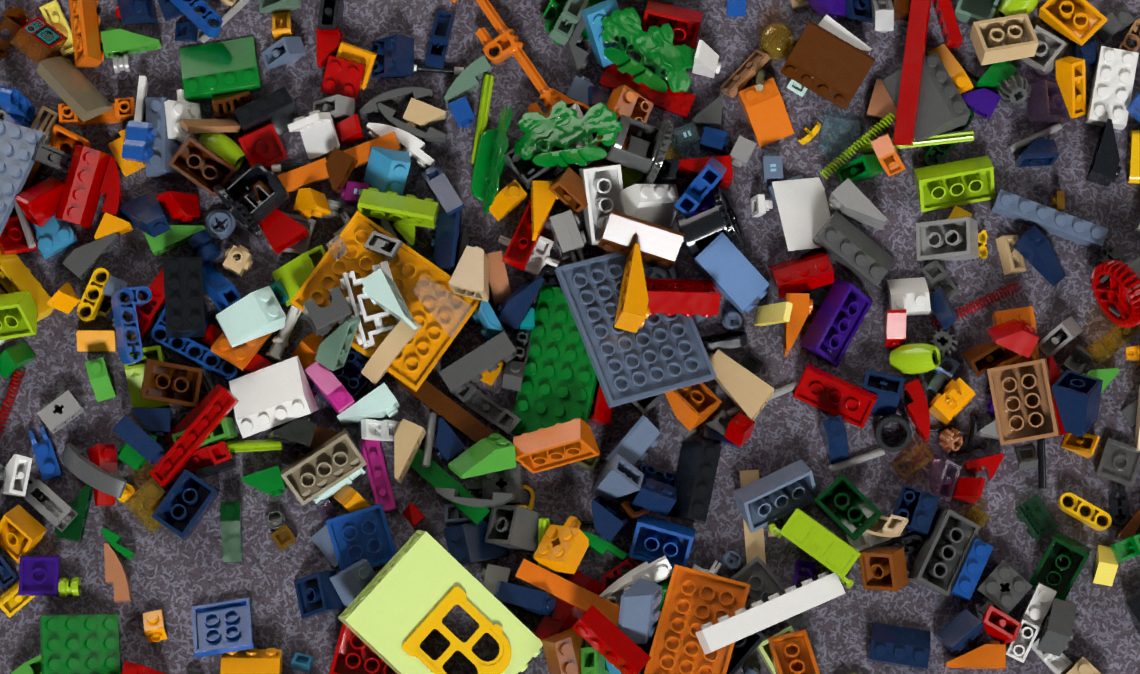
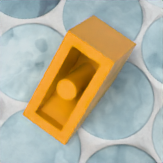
(507, 200)

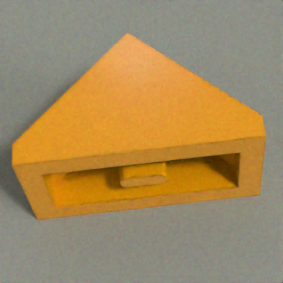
(281, 25)
(112, 224)
(64, 299)
(1081, 445)
(350, 499)

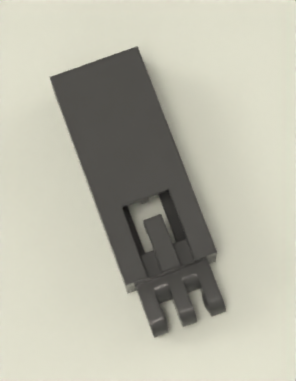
(55, 509)

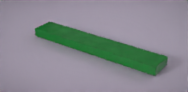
(440, 478)

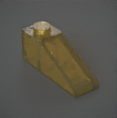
(1111, 342)

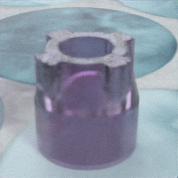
(326, 509)

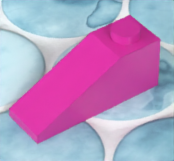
(330, 387)

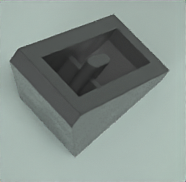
(711, 115)

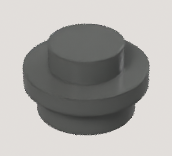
(275, 519)

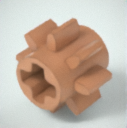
(950, 440)

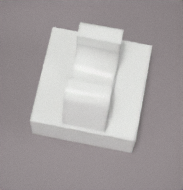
(760, 205)

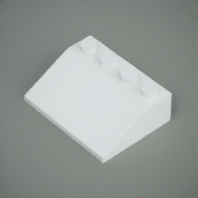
(272, 397)

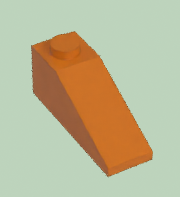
(984, 657)

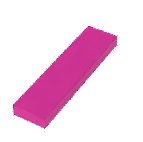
(378, 474)

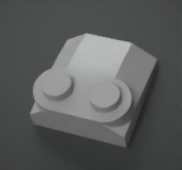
(1048, 50)

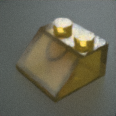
(145, 502)

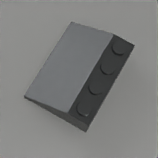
(939, 100)

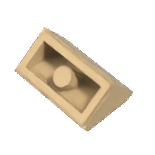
(1010, 258)

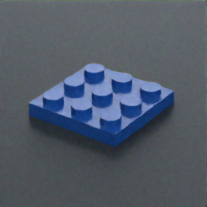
(361, 536)
(222, 627)

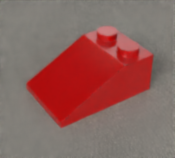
(691, 167)

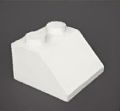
(909, 295)

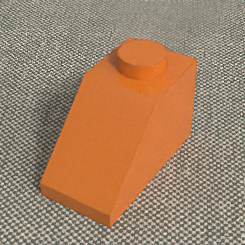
(888, 155)

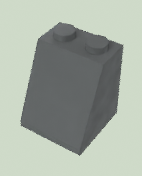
(514, 528)

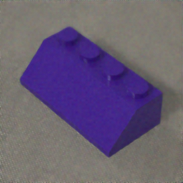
(836, 322)

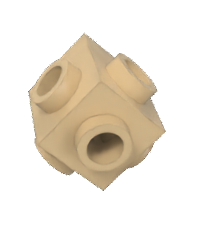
(237, 266)

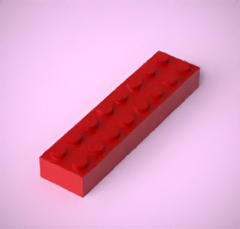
(948, 22)
(675, 103)
(521, 244)

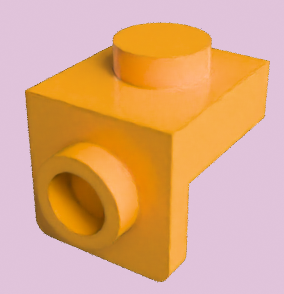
(154, 626)

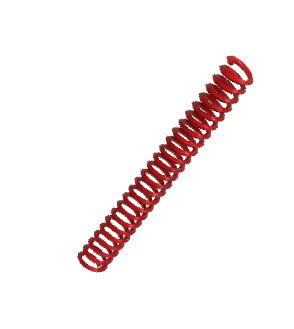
(980, 303)
(9, 396)

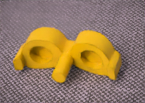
(811, 134)
(982, 238)

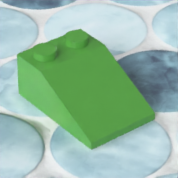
(485, 457)

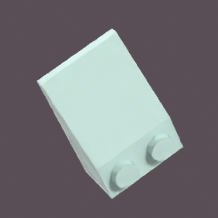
(384, 292)
(252, 317)
(373, 406)

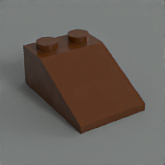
(171, 383)

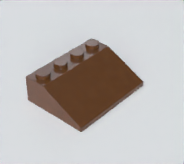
(827, 65)

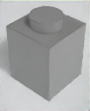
(742, 151)

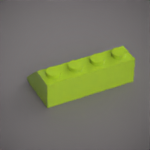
(954, 183)
(398, 208)
(17, 315)

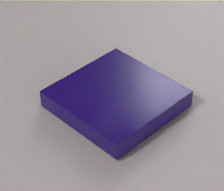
(39, 575)

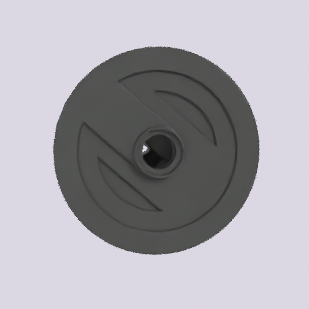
(635, 151)

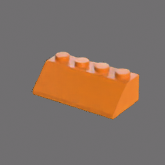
(85, 33)
(555, 446)

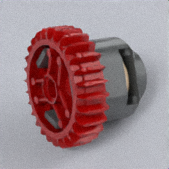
(1118, 291)

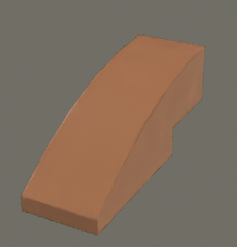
(498, 277)
(116, 575)

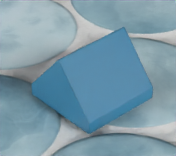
(302, 663)

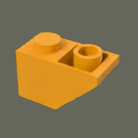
(311, 203)

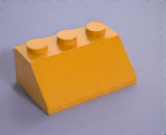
(252, 662)

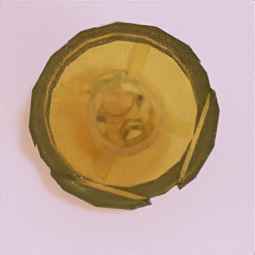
(777, 40)

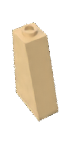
(742, 387)

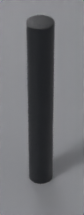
(1041, 463)

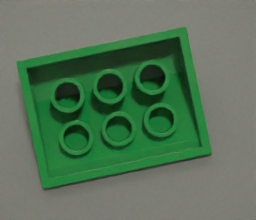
(219, 68)

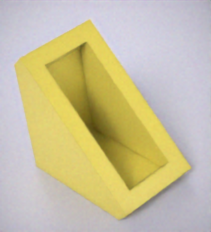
(1105, 566)

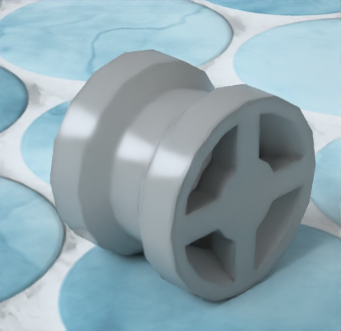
(121, 63)
(334, 206)

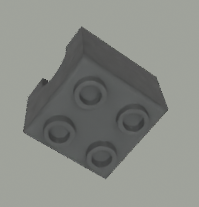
(525, 169)
(327, 318)

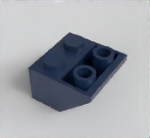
(393, 57)
(887, 388)
(656, 490)
(917, 507)
(960, 629)

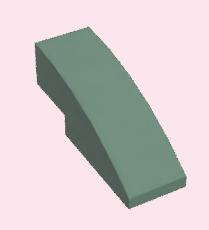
(567, 20)
(467, 80)

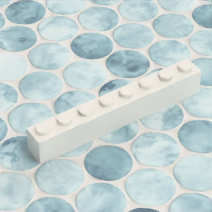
(770, 612)

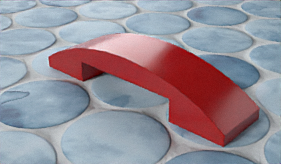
(205, 456)

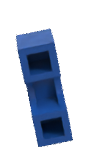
(700, 186)
(971, 570)

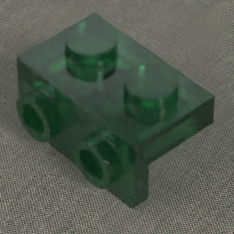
(1036, 517)

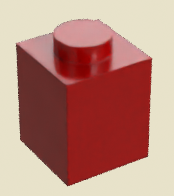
(739, 429)

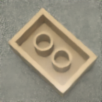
(1004, 39)

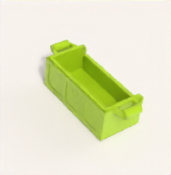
(819, 544)

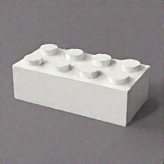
(1112, 87)

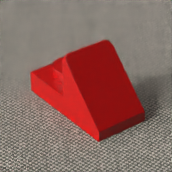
(989, 463)

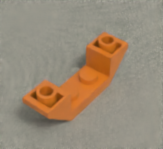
(122, 110)

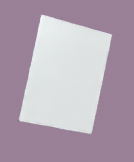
(801, 210)

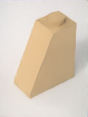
(472, 274)

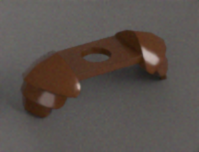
(14, 19)

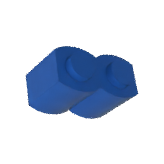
(139, 141)

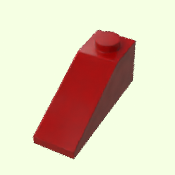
(106, 458)
(968, 489)

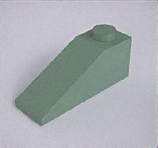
(336, 347)

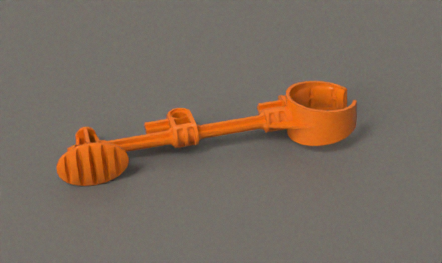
(508, 46)

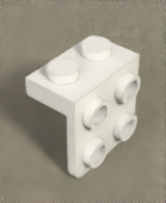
(316, 132)

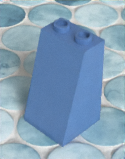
(731, 273)

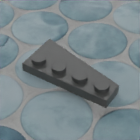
(764, 584)

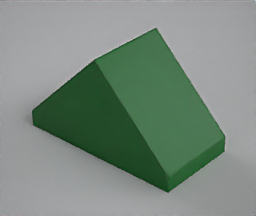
(14, 358)

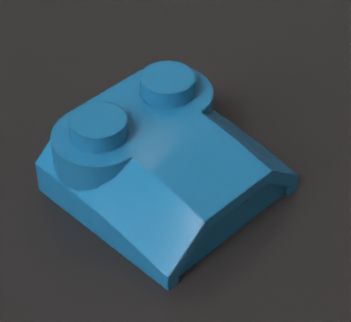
(54, 236)
(489, 322)

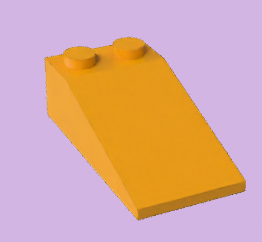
(633, 297)

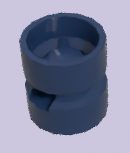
(203, 245)

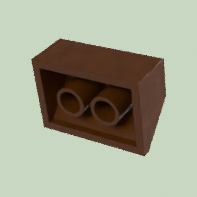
(201, 165)

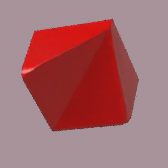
(413, 515)

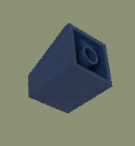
(1077, 401)

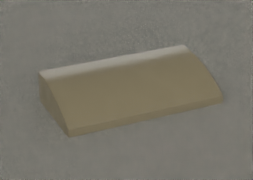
(73, 87)
(323, 467)

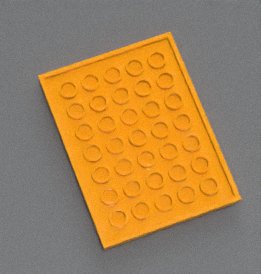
(407, 268)

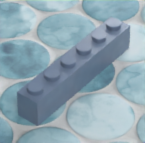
(1049, 220)

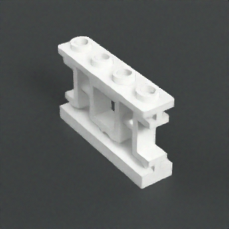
(359, 310)

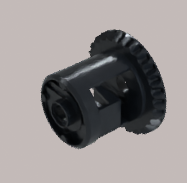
(262, 208)
(710, 223)

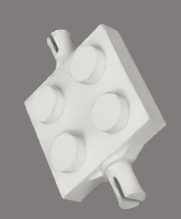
(180, 110)
(539, 257)

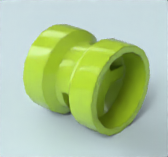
(69, 586)

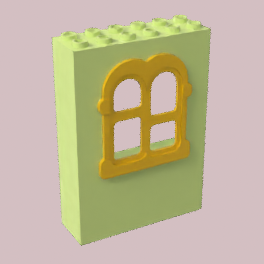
(414, 597)

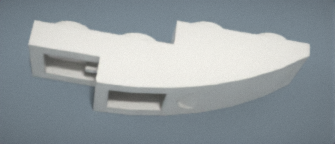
(406, 141)
(653, 572)
(1031, 622)

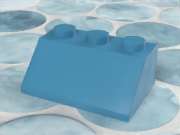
(592, 20)

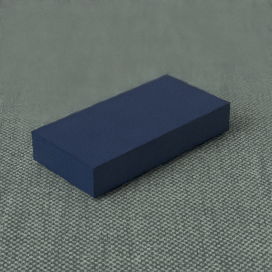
(943, 309)

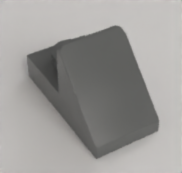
(1116, 23)
(383, 245)

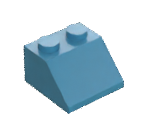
(387, 169)

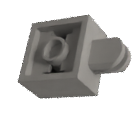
(567, 235)

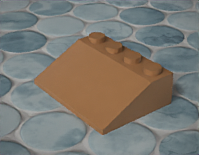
(1023, 402)

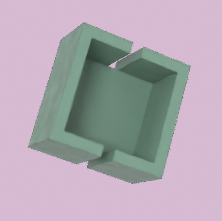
(975, 10)

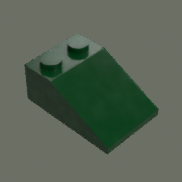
(847, 508)
(1060, 564)

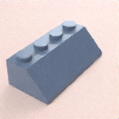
(162, 146)
(776, 495)

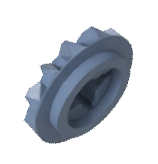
(222, 215)

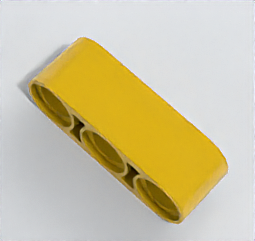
(1134, 152)
(93, 304)
(1074, 511)

